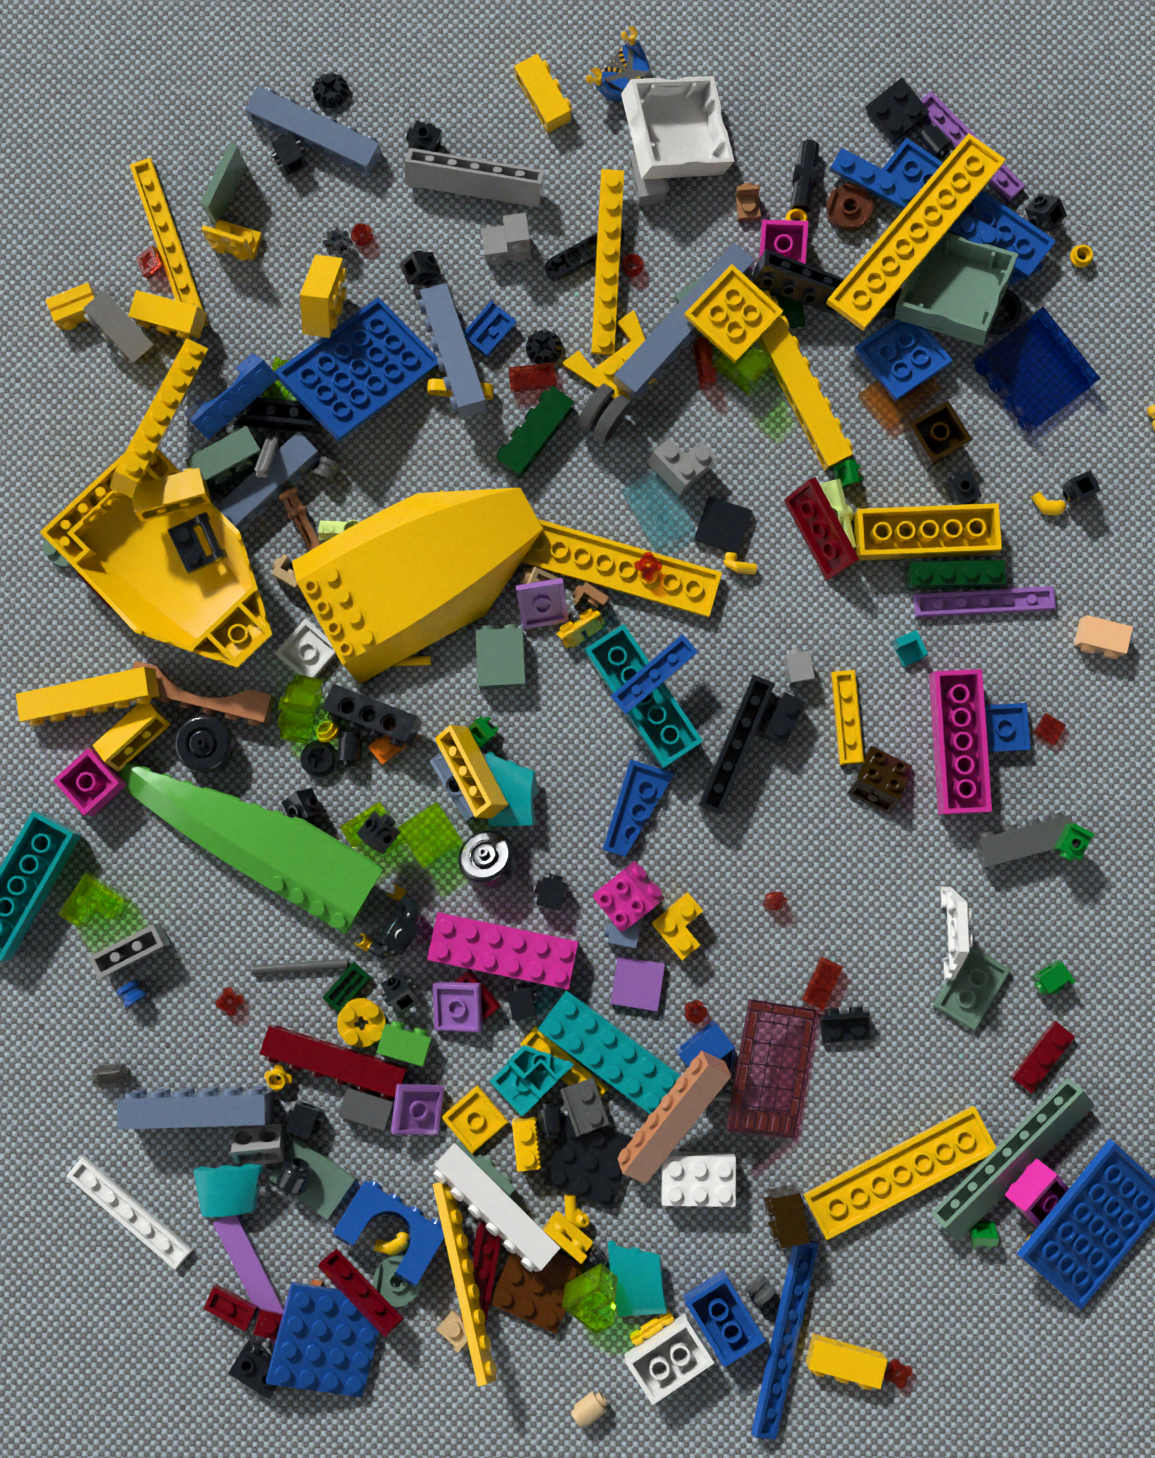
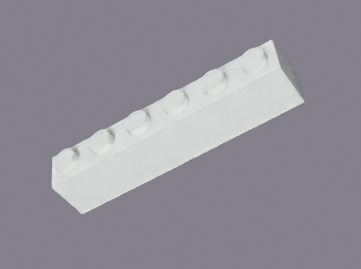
(495, 1208)

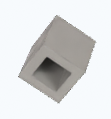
(798, 666)

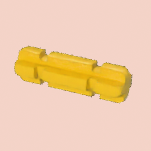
(651, 1328)

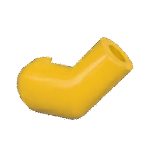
(573, 1213)

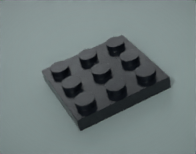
(588, 1163)

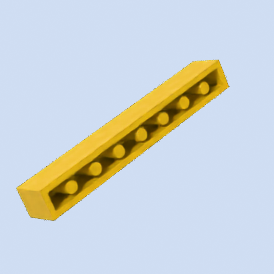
(804, 394)
(158, 418)

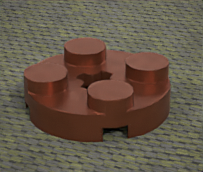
(842, 196)

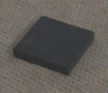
(722, 525)

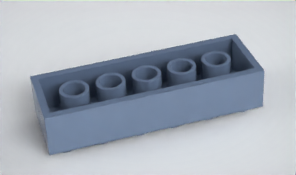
(195, 1109)

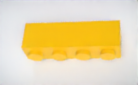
(471, 771)

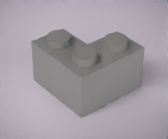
(507, 241)
(681, 469)

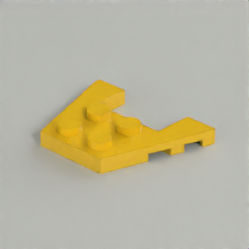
(605, 371)

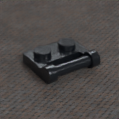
(190, 547)

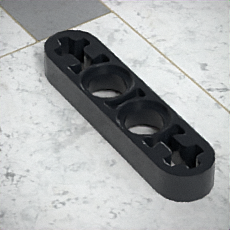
(580, 248)

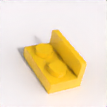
(568, 1236)

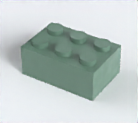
(226, 458)

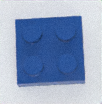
(1007, 727)

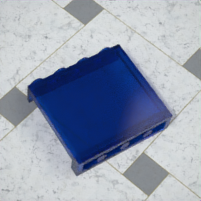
(1036, 370)

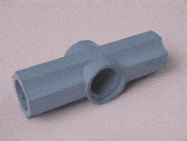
(446, 776)

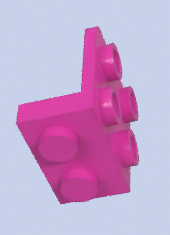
(628, 896)

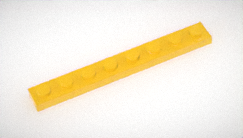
(607, 262)
(467, 1290)

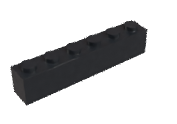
(735, 745)

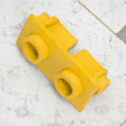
(572, 630)

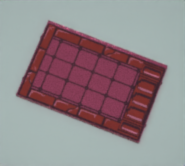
(772, 1069)

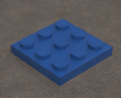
(902, 357)

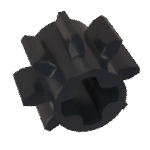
(337, 242)

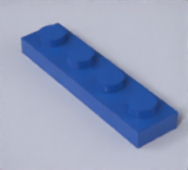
(654, 674)

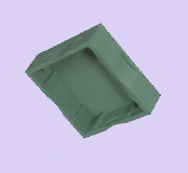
(957, 288)

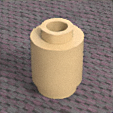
(589, 1409)

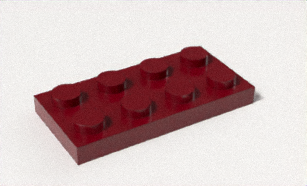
(821, 529)

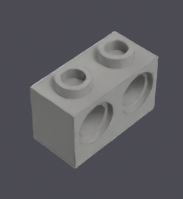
(258, 1145)

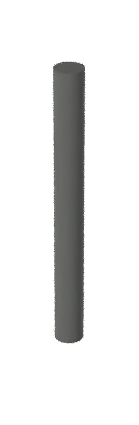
(299, 966)

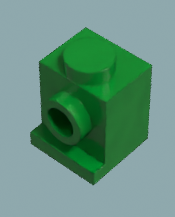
(1064, 844)
(1052, 978)

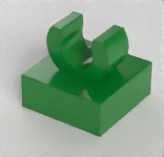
(847, 473)
(481, 731)
(984, 1234)

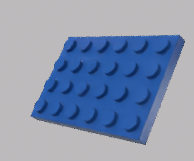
(357, 369)
(1093, 1225)

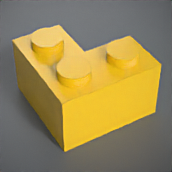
(672, 924)

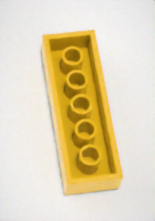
(927, 531)

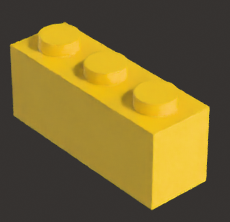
(543, 92)
(167, 315)
(170, 494)
(131, 735)
(846, 1362)

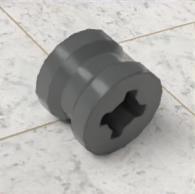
(327, 470)
(760, 1289)

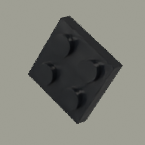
(897, 110)

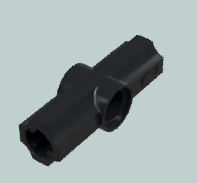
(805, 175)

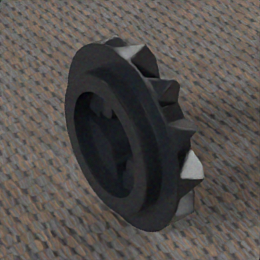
(330, 99)
(545, 356)
(309, 763)

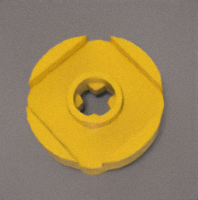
(353, 1034)

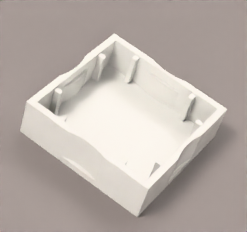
(677, 127)

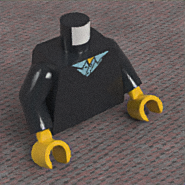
(399, 929)

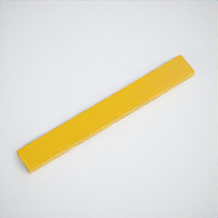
(165, 233)

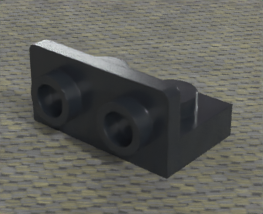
(844, 1026)

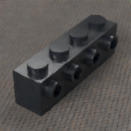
(795, 280)

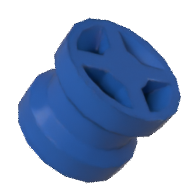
(131, 993)

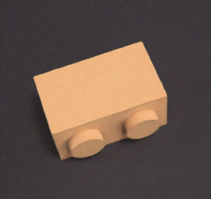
(1103, 637)

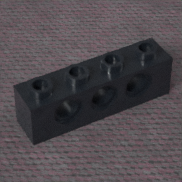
(277, 415)
(341, 698)

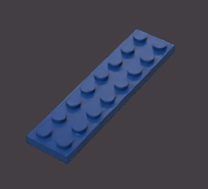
(1019, 236)

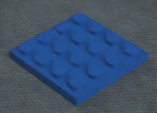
(322, 1343)

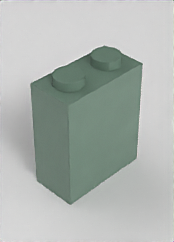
(500, 657)

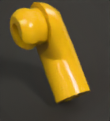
(1048, 507)
(739, 567)
(393, 1247)

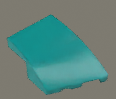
(519, 790)
(528, 1077)
(227, 1189)
(638, 1282)

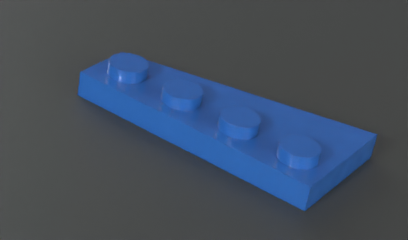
(637, 798)

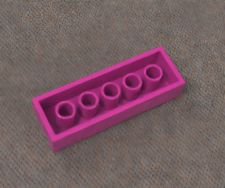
(960, 742)
(502, 950)

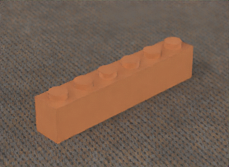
(673, 1117)

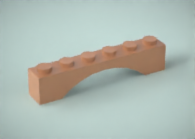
(248, 704)

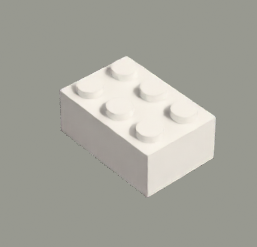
(699, 1179)
(669, 1359)

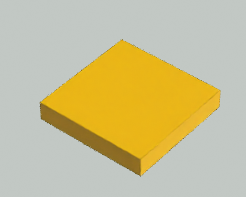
(474, 1119)

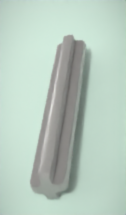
(268, 453)

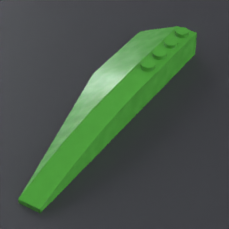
(264, 844)

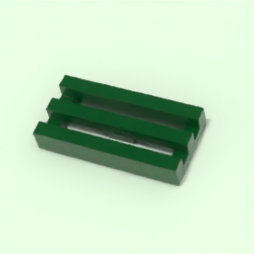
(360, 971)

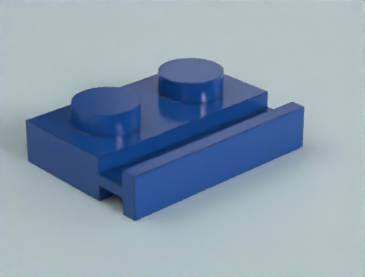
(489, 329)

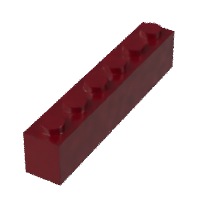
(333, 1061)

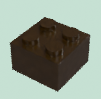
(937, 435)
(787, 1216)

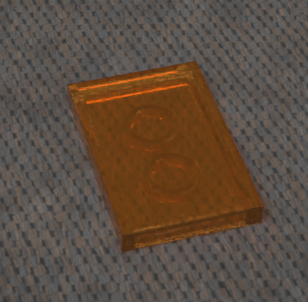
(891, 412)

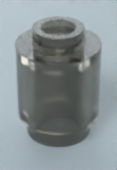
(111, 1076)

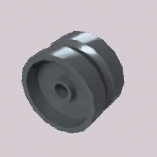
(603, 413)

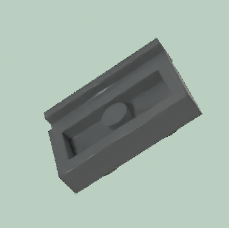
(584, 1106)

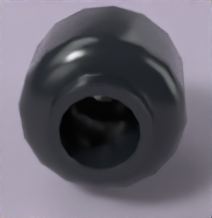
(294, 1177)

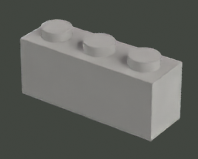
(117, 327)
(129, 951)

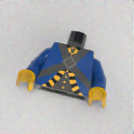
(626, 65)

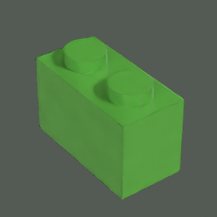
(405, 1043)

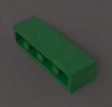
(535, 432)
(955, 575)

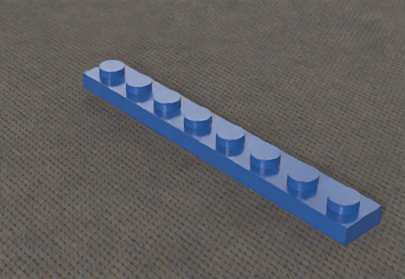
(901, 193)
(784, 1340)

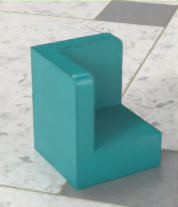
(909, 648)

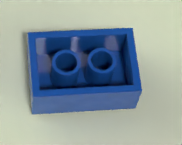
(724, 1318)

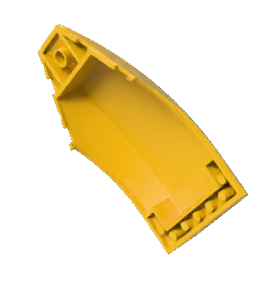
(415, 573)
(145, 581)

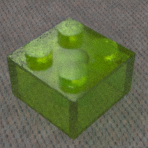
(430, 834)

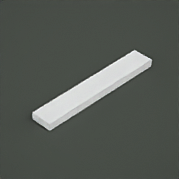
(129, 1212)

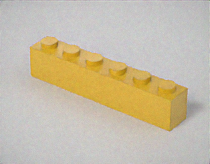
(87, 695)

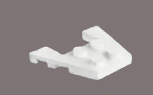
(958, 937)

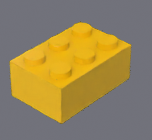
(323, 296)

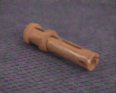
(298, 512)

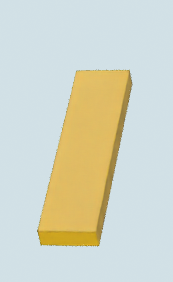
(847, 717)
(576, 1074)

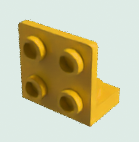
(233, 239)

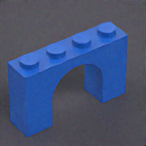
(213, 415)
(424, 1234)

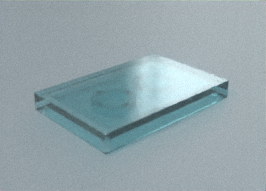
(657, 510)

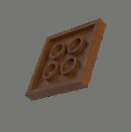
(534, 1294)

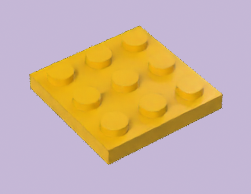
(733, 313)

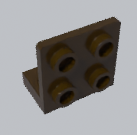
(881, 780)

